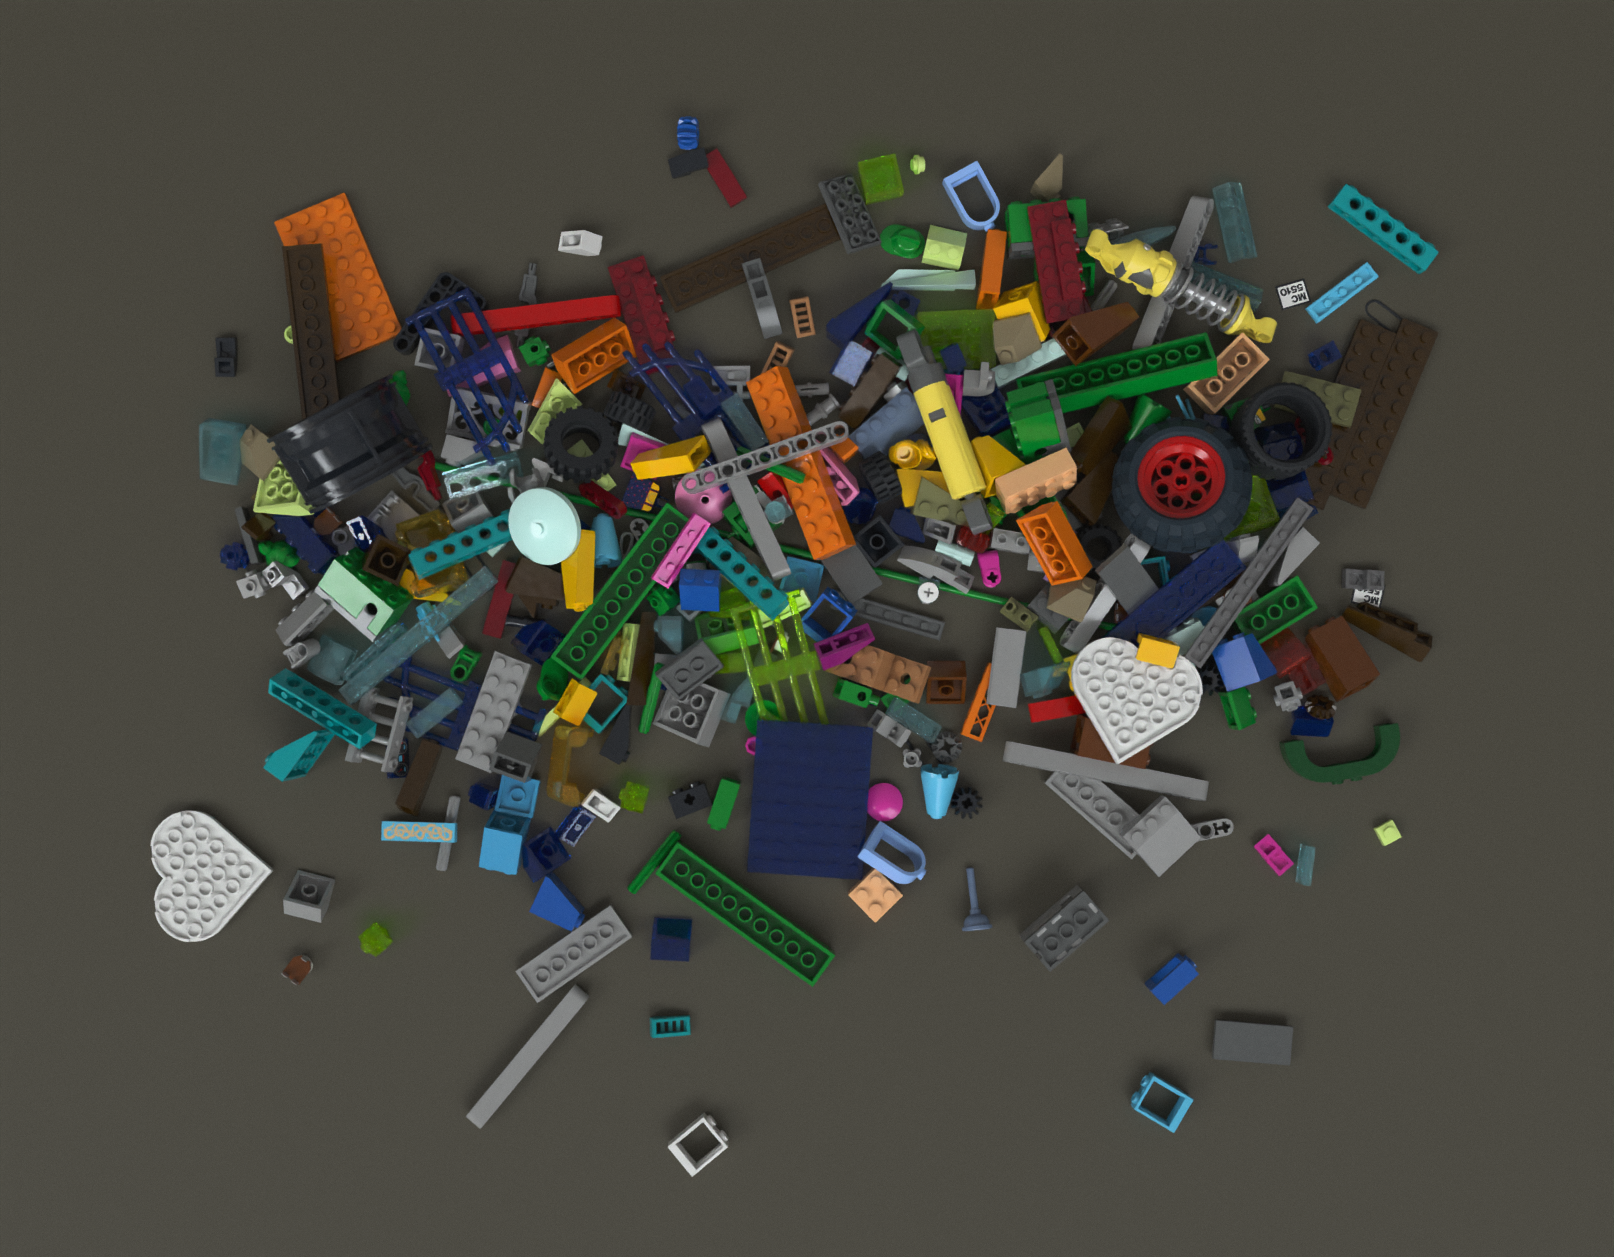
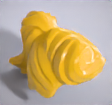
(909, 453)

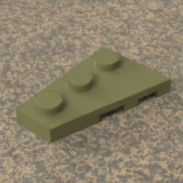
(938, 504)

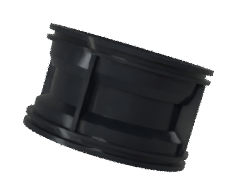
(350, 444)

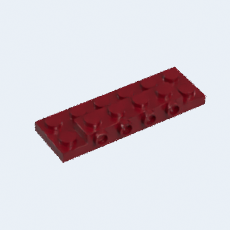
(1056, 261)
(642, 309)

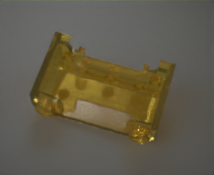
(419, 533)
(564, 739)

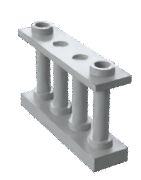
(367, 708)

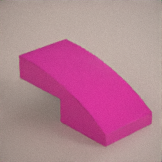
(1273, 855)

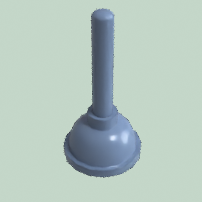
(975, 920)

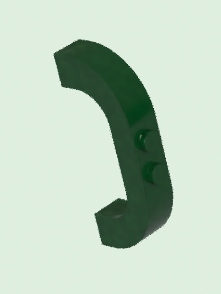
(1385, 749)

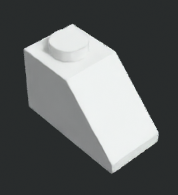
(580, 243)

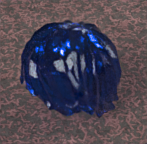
(861, 507)

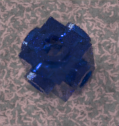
(237, 551)

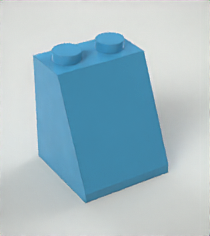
(503, 842)

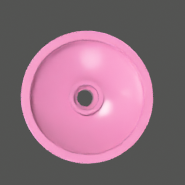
(691, 503)

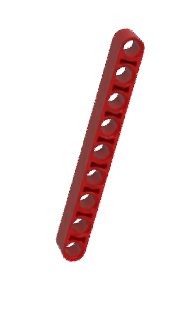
(543, 315)

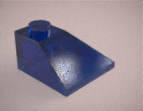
(538, 641)
(543, 854)

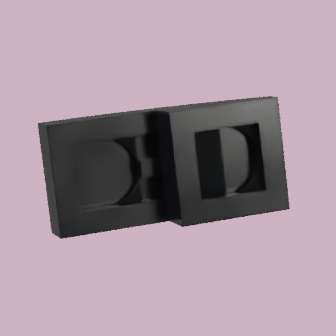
(688, 162)
(226, 357)

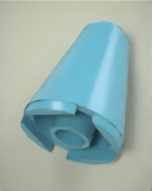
(606, 542)
(938, 788)

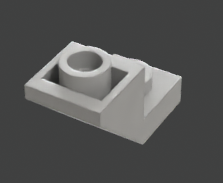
(278, 575)

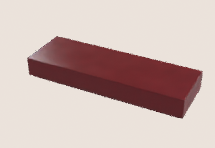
(724, 179)

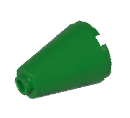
(1144, 414)

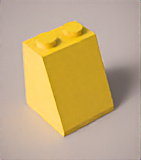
(1022, 301)
(993, 462)

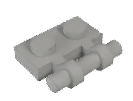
(734, 376)

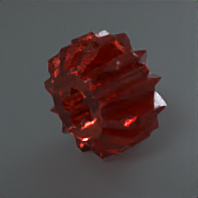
(974, 542)

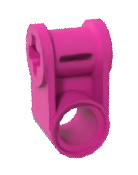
(988, 565)

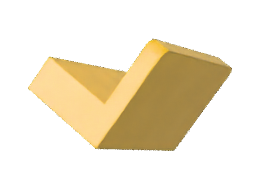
(1157, 650)
(575, 702)

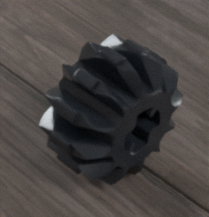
(1217, 679)
(969, 808)

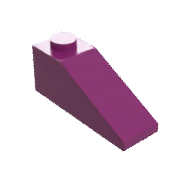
(842, 646)

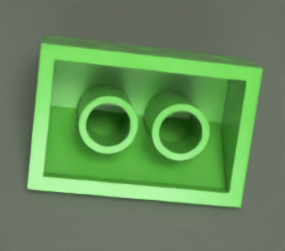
(721, 633)

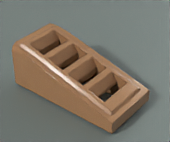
(793, 302)
(779, 345)

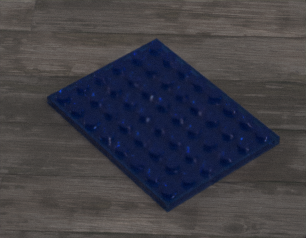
(809, 799)

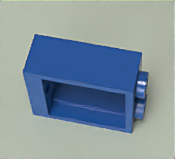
(814, 629)
(1172, 978)

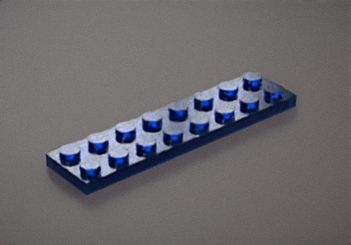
(1181, 595)

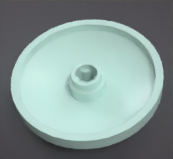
(544, 525)

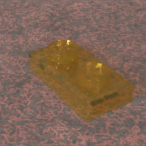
(610, 662)

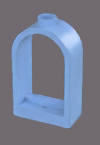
(961, 176)
(884, 832)

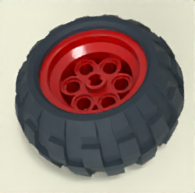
(1195, 523)

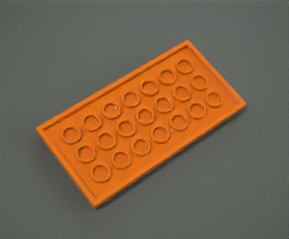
(357, 296)

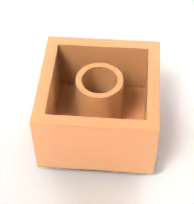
(875, 894)

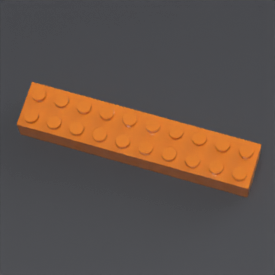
(816, 497)

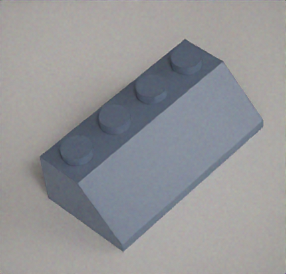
(888, 425)

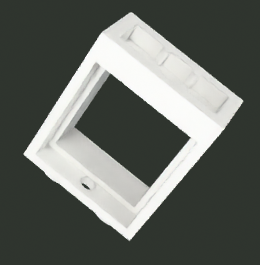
(684, 1157)

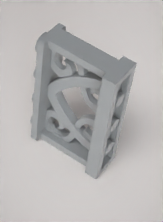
(469, 401)

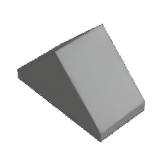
(939, 530)

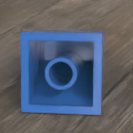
(700, 589)
(1242, 661)
(557, 904)

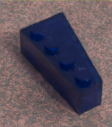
(306, 541)

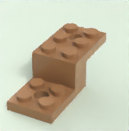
(885, 672)

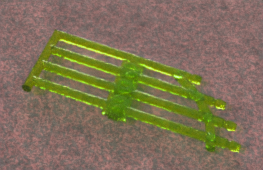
(786, 668)

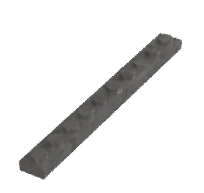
(1248, 582)

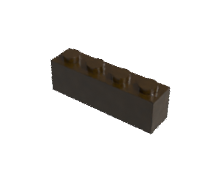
(870, 390)

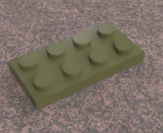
(1339, 399)

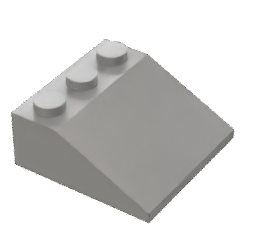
(694, 715)
(1160, 835)

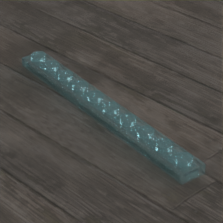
(418, 635)

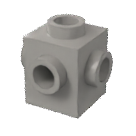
(253, 584)
(1288, 696)

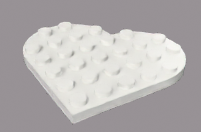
(1130, 698)
(203, 875)

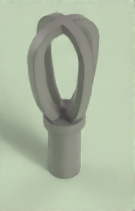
(630, 545)

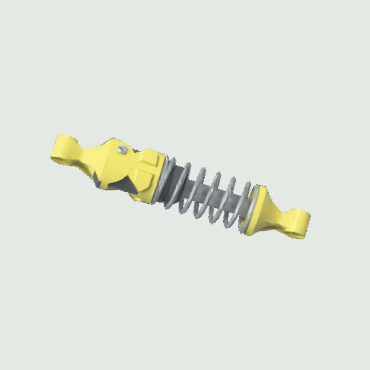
(1163, 276)

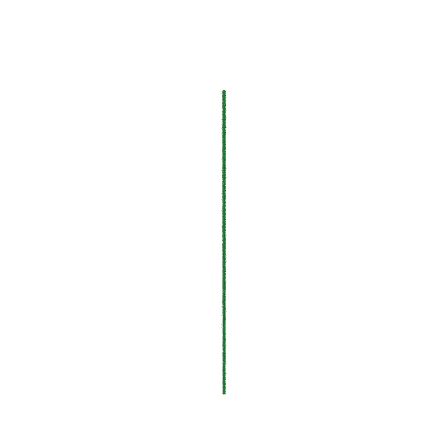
(792, 550)

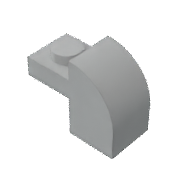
(979, 382)
(889, 728)

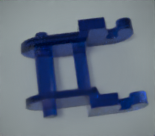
(1205, 261)

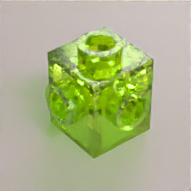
(634, 797)
(375, 939)

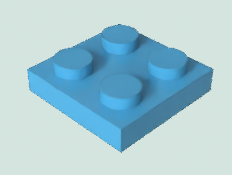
(803, 574)
(517, 797)

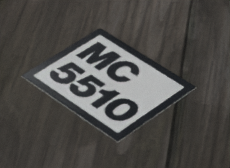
(1293, 294)
(1370, 596)

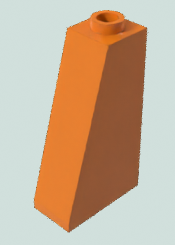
(991, 269)

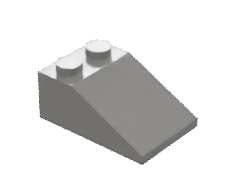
(1297, 550)

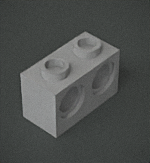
(1009, 541)

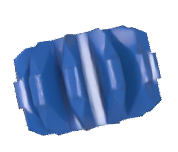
(688, 133)

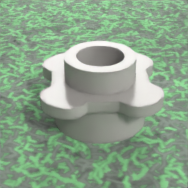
(908, 762)

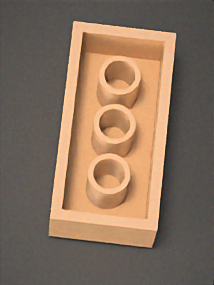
(1234, 369)
(1036, 481)

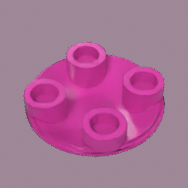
(884, 802)

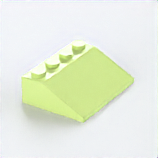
(279, 495)

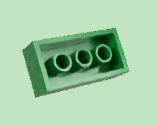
(1275, 610)

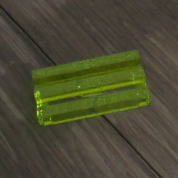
(1050, 645)

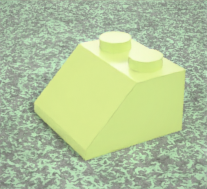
(944, 248)

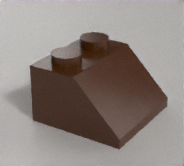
(946, 682)

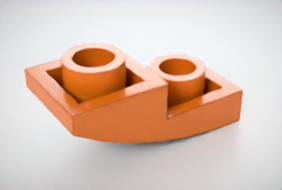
(545, 383)

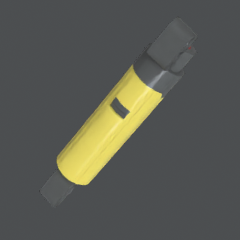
(945, 429)

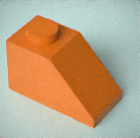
(845, 449)

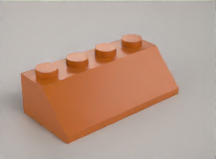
(594, 355)
(1054, 544)

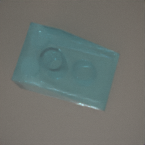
(220, 450)

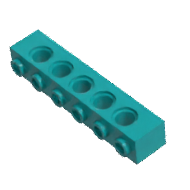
(1372, 228)
(479, 545)
(771, 606)
(322, 708)

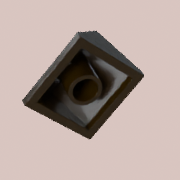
(386, 559)

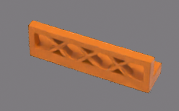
(975, 706)

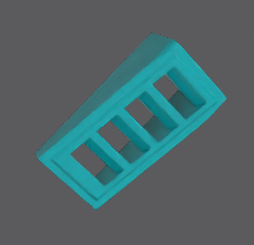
(670, 1033)

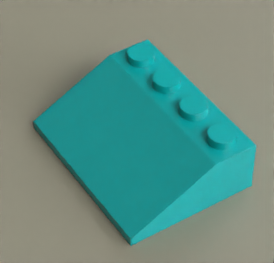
(299, 756)

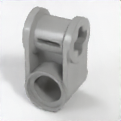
(302, 652)

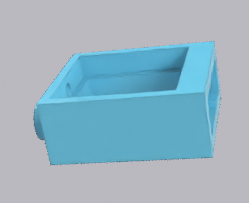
(1178, 1110)

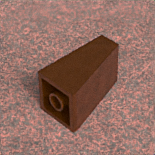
(1091, 331)
(1341, 658)
(1088, 744)

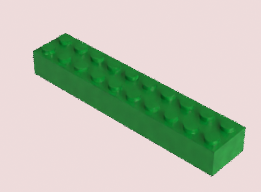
(1130, 372)
(619, 595)
(745, 913)

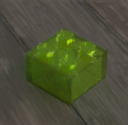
(880, 179)

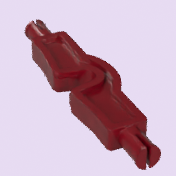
(429, 474)

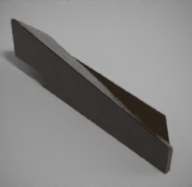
(1390, 629)
(643, 660)

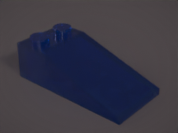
(853, 319)
(987, 412)

